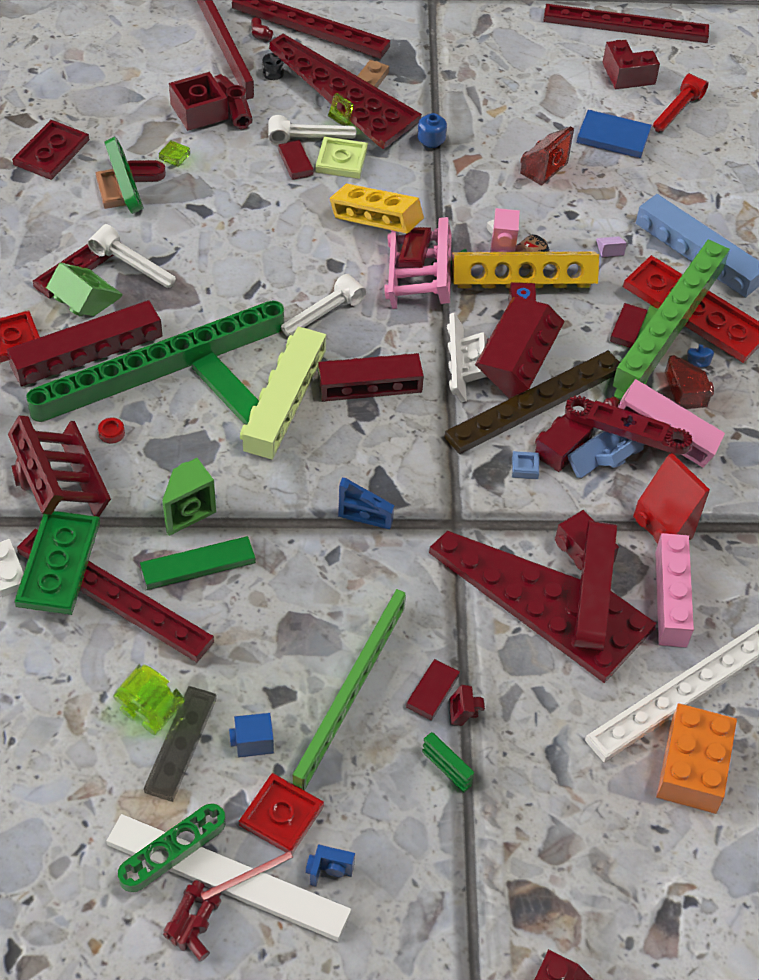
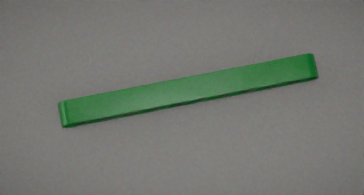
(154, 361)

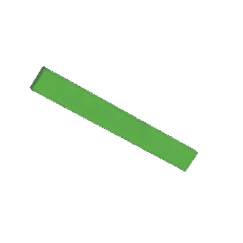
(349, 691)

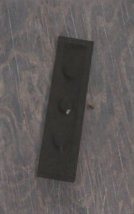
(180, 744)

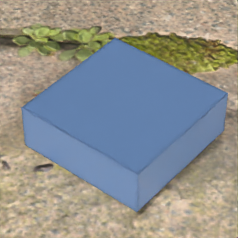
(525, 465)

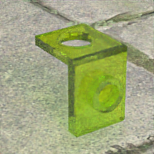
(342, 119)

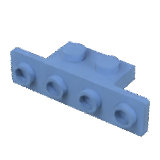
(602, 450)

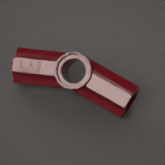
(237, 102)

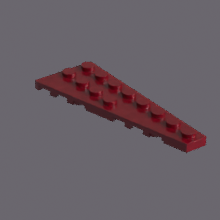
(373, 111)

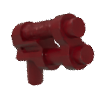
(185, 927)

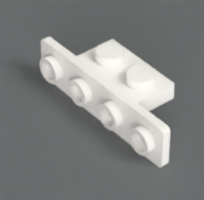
(464, 355)

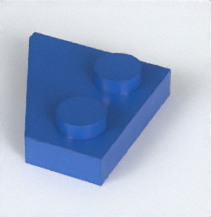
(363, 506)

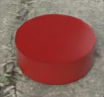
(111, 430)

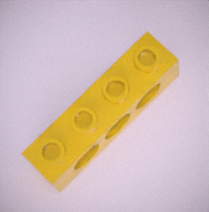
(377, 208)

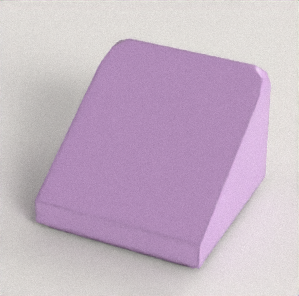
(611, 246)

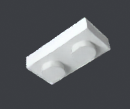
(10, 569)

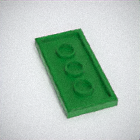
(57, 562)

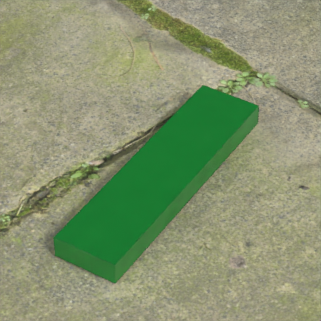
(226, 386)
(197, 562)

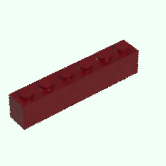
(84, 343)

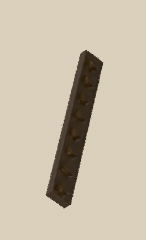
(532, 402)

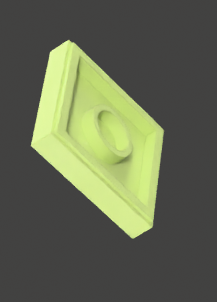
(341, 157)

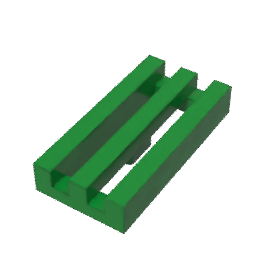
(448, 762)

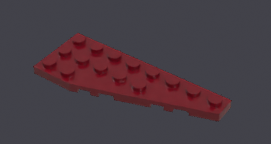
(544, 601)

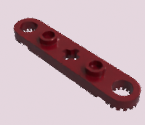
(642, 428)

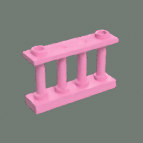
(440, 269)

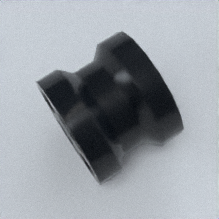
(273, 67)

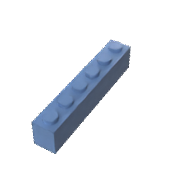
(689, 235)

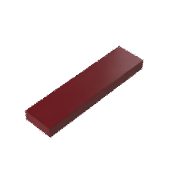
(82, 258)

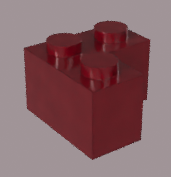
(629, 68)

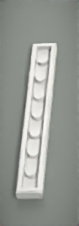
(684, 689)
(259, 891)

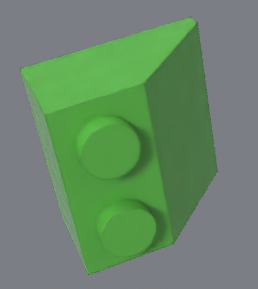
(82, 290)
(188, 496)

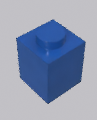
(252, 735)

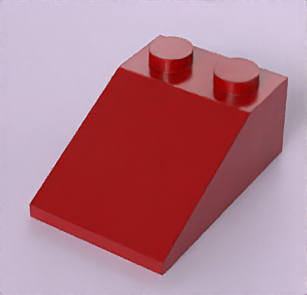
(672, 501)

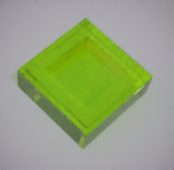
(174, 153)

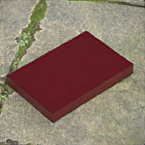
(50, 149)

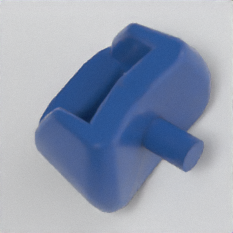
(700, 357)

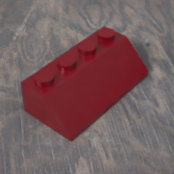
(519, 345)

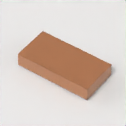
(109, 189)

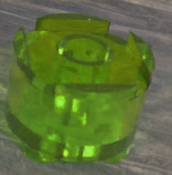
(148, 698)

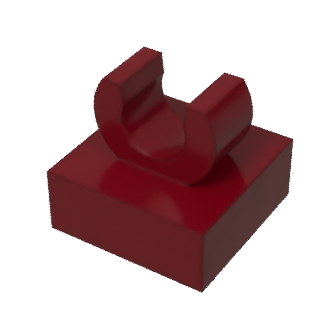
(464, 705)

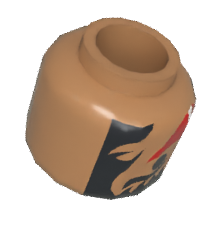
(532, 243)

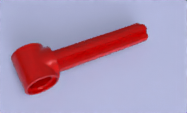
(691, 89)

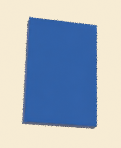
(614, 133)

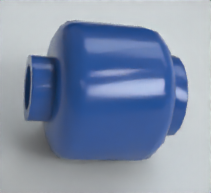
(432, 130)

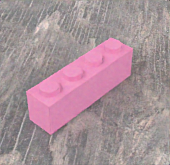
(649, 403)
(674, 590)

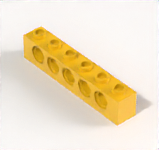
(586, 275)

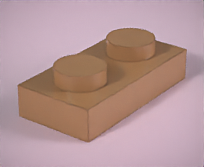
(374, 72)

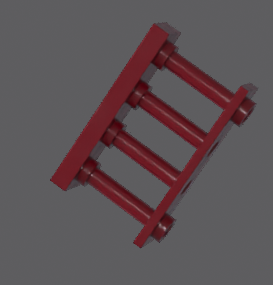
(44, 479)

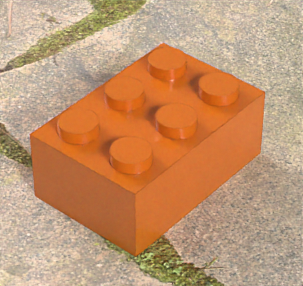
(697, 758)

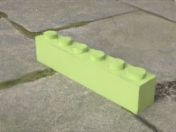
(283, 393)

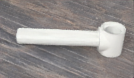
(281, 130)
(107, 242)
(346, 291)

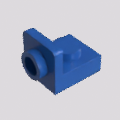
(332, 860)

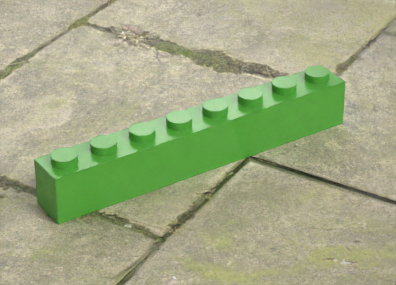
(671, 316)

